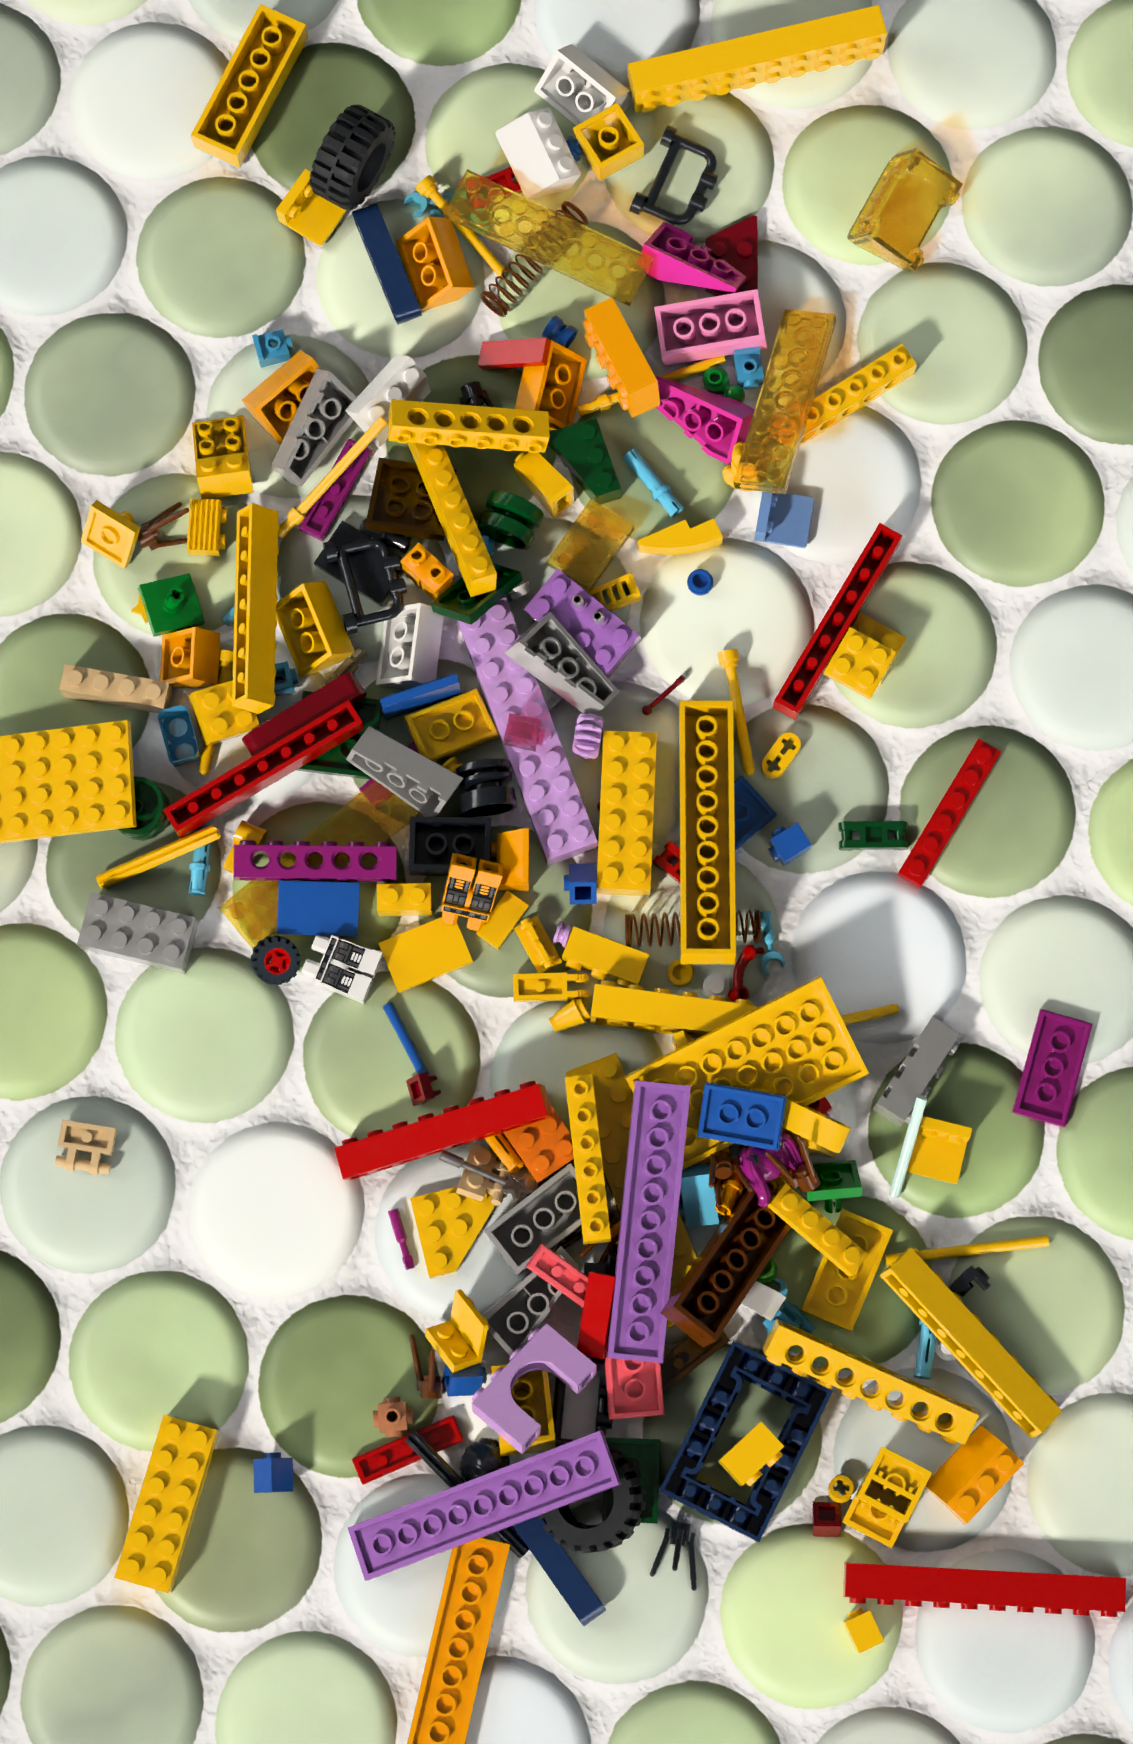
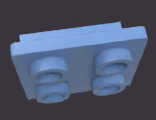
(784, 519)

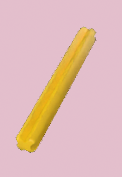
(158, 856)

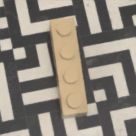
(115, 689)

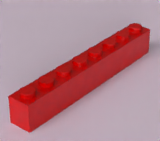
(837, 621)
(264, 769)
(444, 1131)

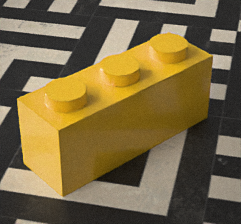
(604, 958)

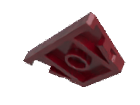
(740, 249)

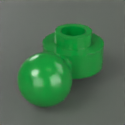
(722, 385)

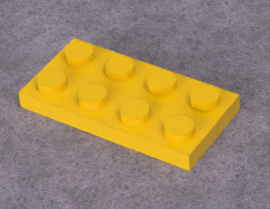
(834, 1294)

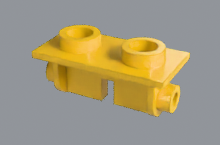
(537, 944)

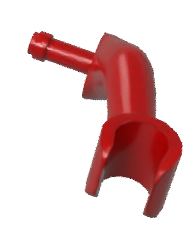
(740, 991)

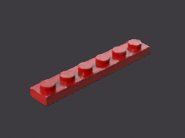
(949, 813)

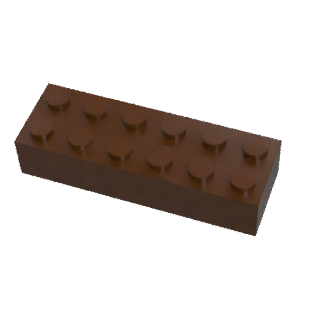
(726, 1269)

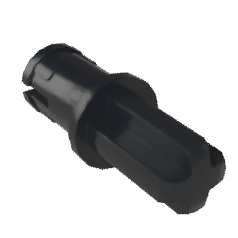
(396, 541)

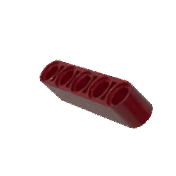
(305, 711)

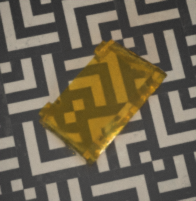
(903, 209)

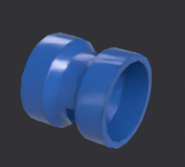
(560, 332)

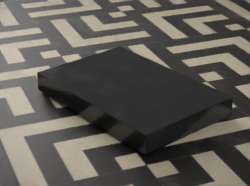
(365, 565)

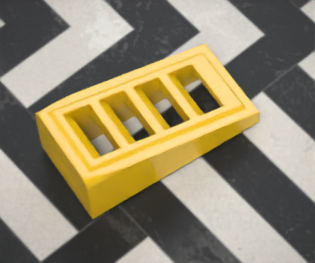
(628, 580)

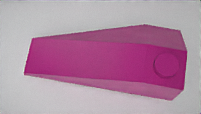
(686, 263)
(706, 416)

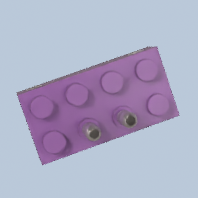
(590, 623)

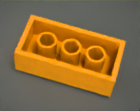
(621, 358)

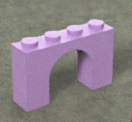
(543, 1352)

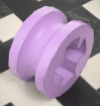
(562, 934)

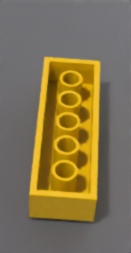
(249, 85)
(626, 813)
(661, 1010)
(167, 1504)

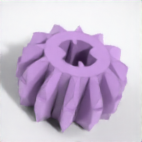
(588, 736)

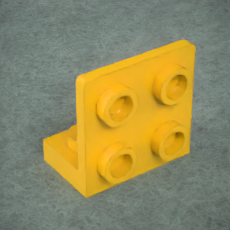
(308, 212)
(939, 1150)
(463, 1337)

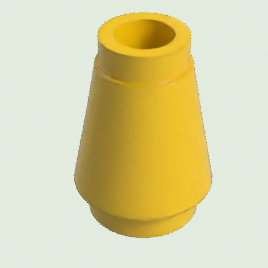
(570, 1015)

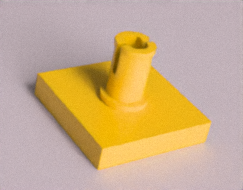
(111, 533)

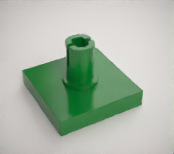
(171, 604)
(837, 1182)

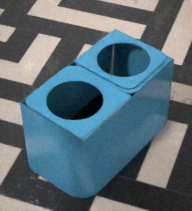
(170, 714)

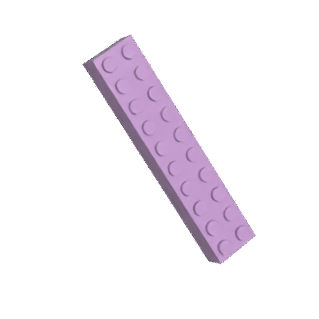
(541, 775)

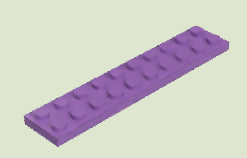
(648, 1221)
(484, 1505)

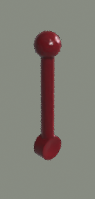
(647, 709)

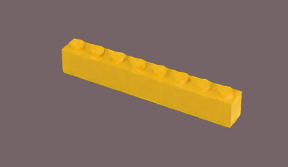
(455, 517)
(255, 609)
(971, 1343)

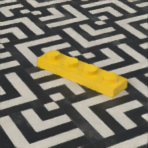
(817, 1230)

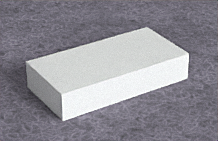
(763, 1300)

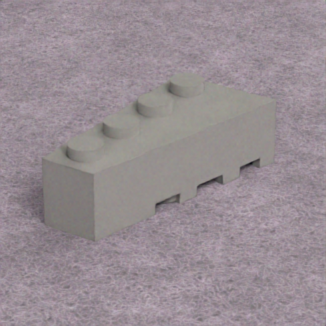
(314, 428)
(562, 665)
(404, 772)
(916, 1071)
(523, 1309)

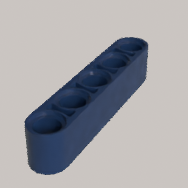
(386, 263)
(561, 1570)

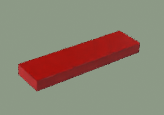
(399, 1454)

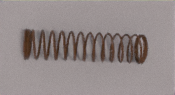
(495, 298)
(756, 927)

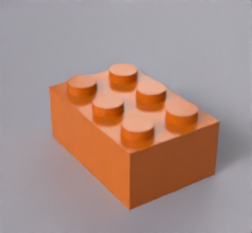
(542, 1147)

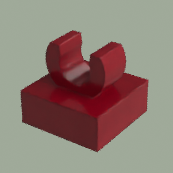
(421, 1089)

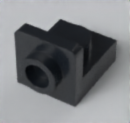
(963, 1282)

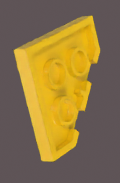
(448, 1227)

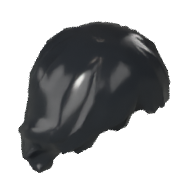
(482, 1458)

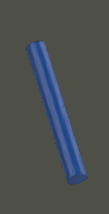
(405, 1038)

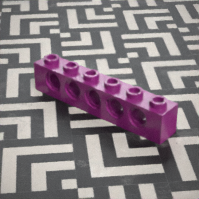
(328, 871)

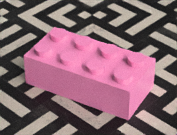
(710, 327)

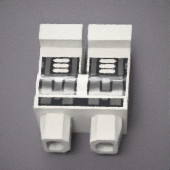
(335, 967)

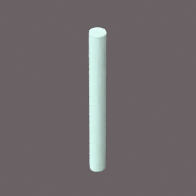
(908, 1146)

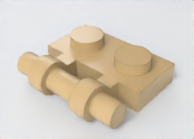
(86, 1138)
(475, 1185)

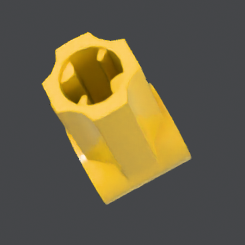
(245, 831)

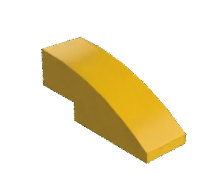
(681, 539)

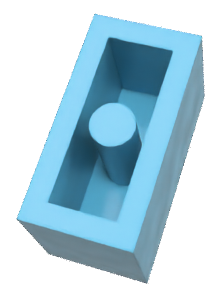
(697, 1197)

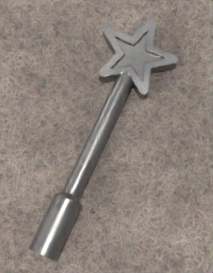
(511, 1183)

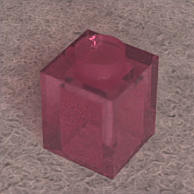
(523, 732)

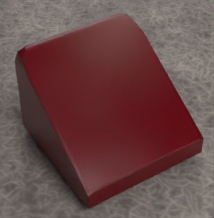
(826, 1519)

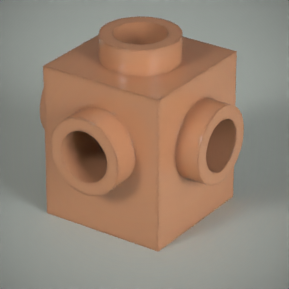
(404, 1414)

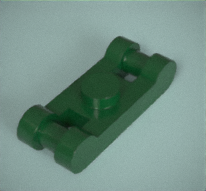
(873, 835)

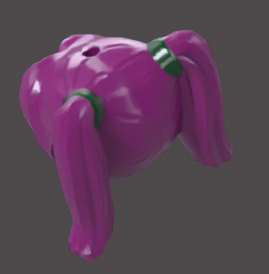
(761, 1170)

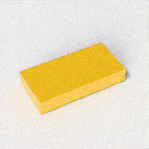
(503, 920)

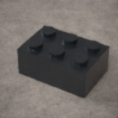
(437, 838)

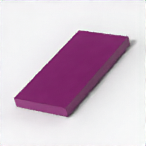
(1052, 1068)

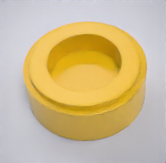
(680, 974)

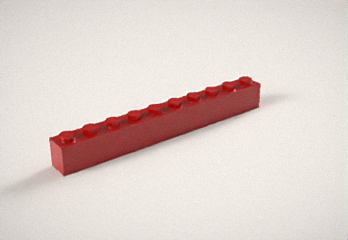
(984, 1587)

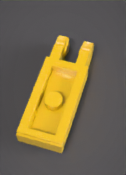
(547, 987)

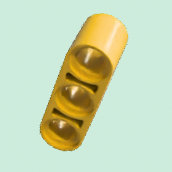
(815, 1126)

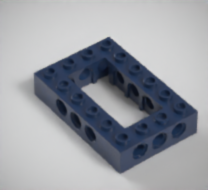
(809, 1403)

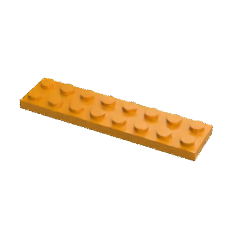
(459, 1643)

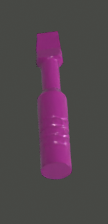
(400, 1236)

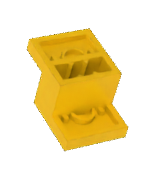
(864, 656)
(886, 1497)

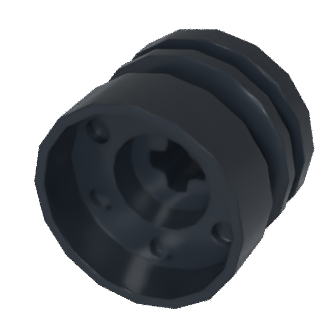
(487, 794)

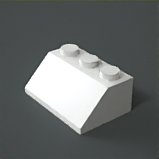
(579, 85)
(538, 154)
(398, 381)
(410, 647)

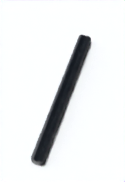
(452, 1479)

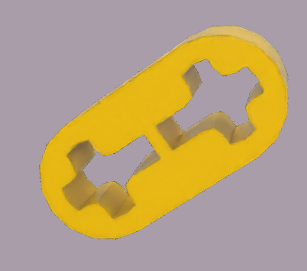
(775, 752)

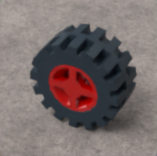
(281, 968)

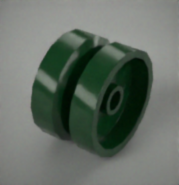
(510, 520)
(151, 817)

